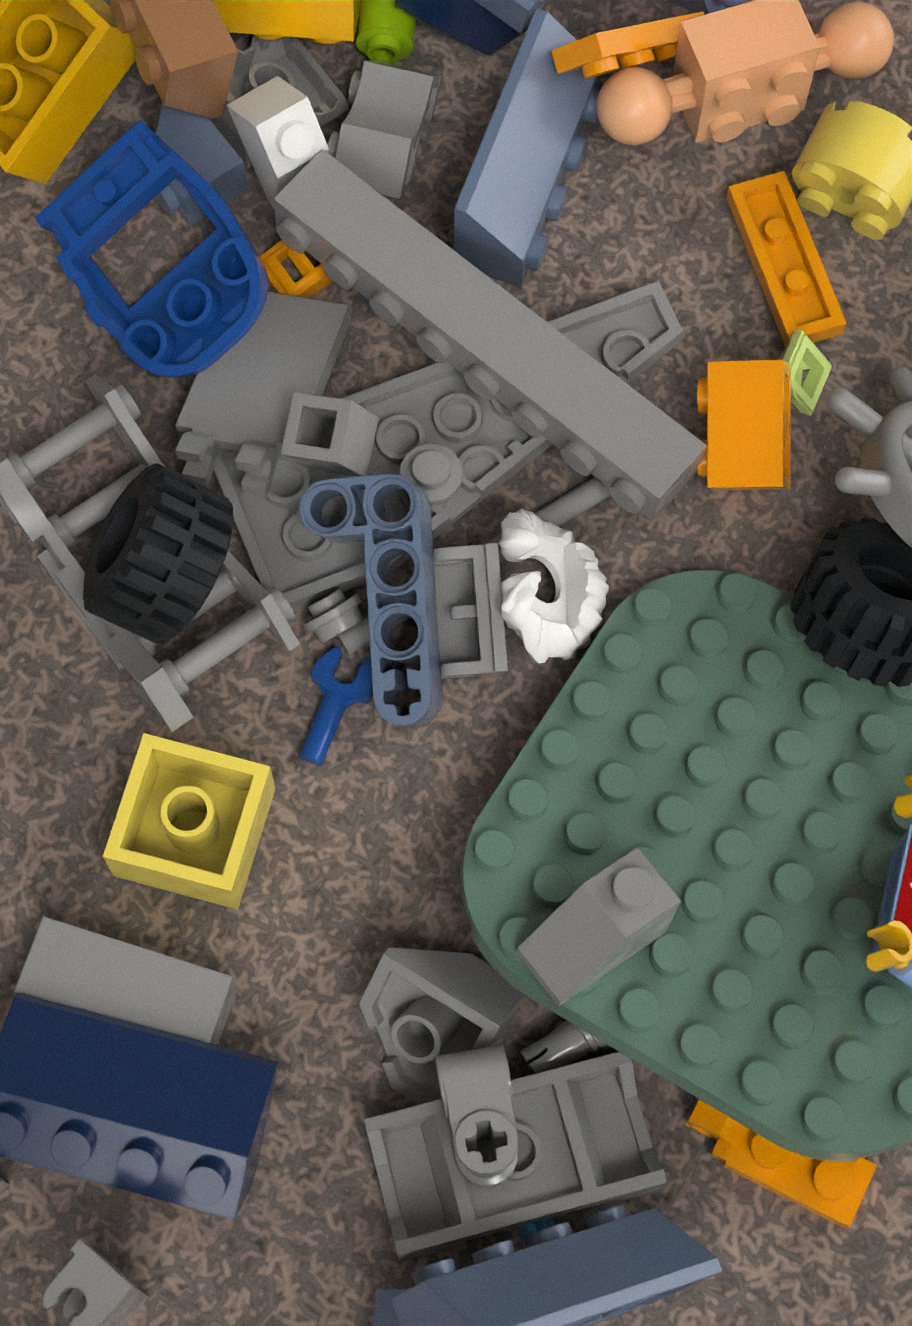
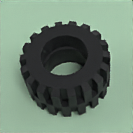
(158, 554)
(859, 602)

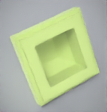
(803, 355)

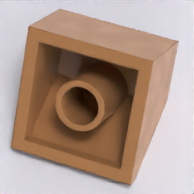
(181, 51)

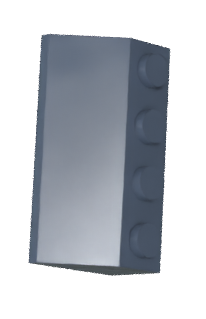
(525, 158)
(563, 1276)

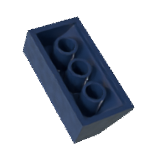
(132, 1105)

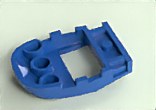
(201, 302)

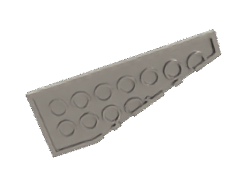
(422, 409)

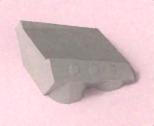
(293, 64)

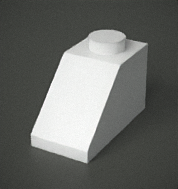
(277, 132)

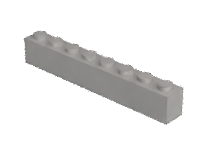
(487, 336)

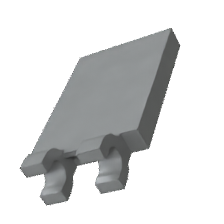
(249, 391)

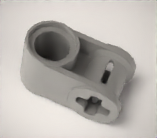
(479, 1104)

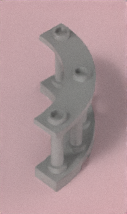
(158, 683)

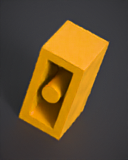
(746, 425)

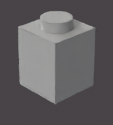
(329, 434)

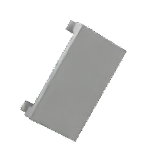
(470, 611)
(100, 1290)

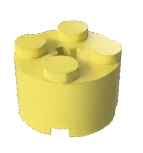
(857, 166)

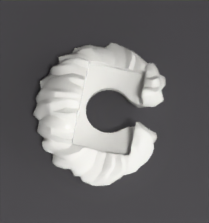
(580, 586)

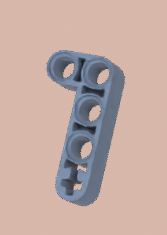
(386, 603)

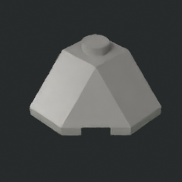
(431, 1008)

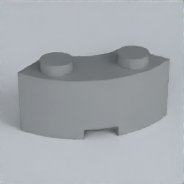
(386, 124)

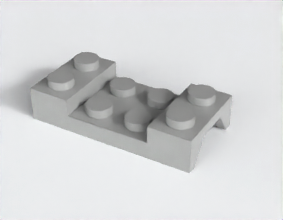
(576, 1150)

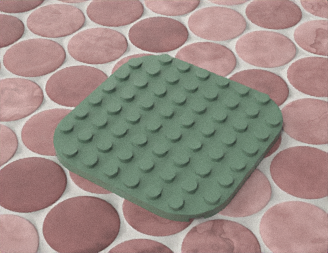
(774, 822)

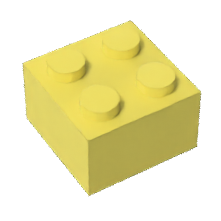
(190, 821)

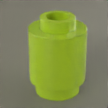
(385, 31)

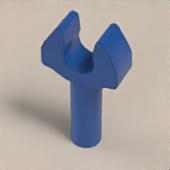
(334, 702)

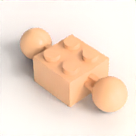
(744, 70)

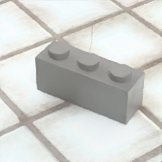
(126, 982)

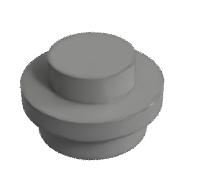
(434, 471)
(334, 614)

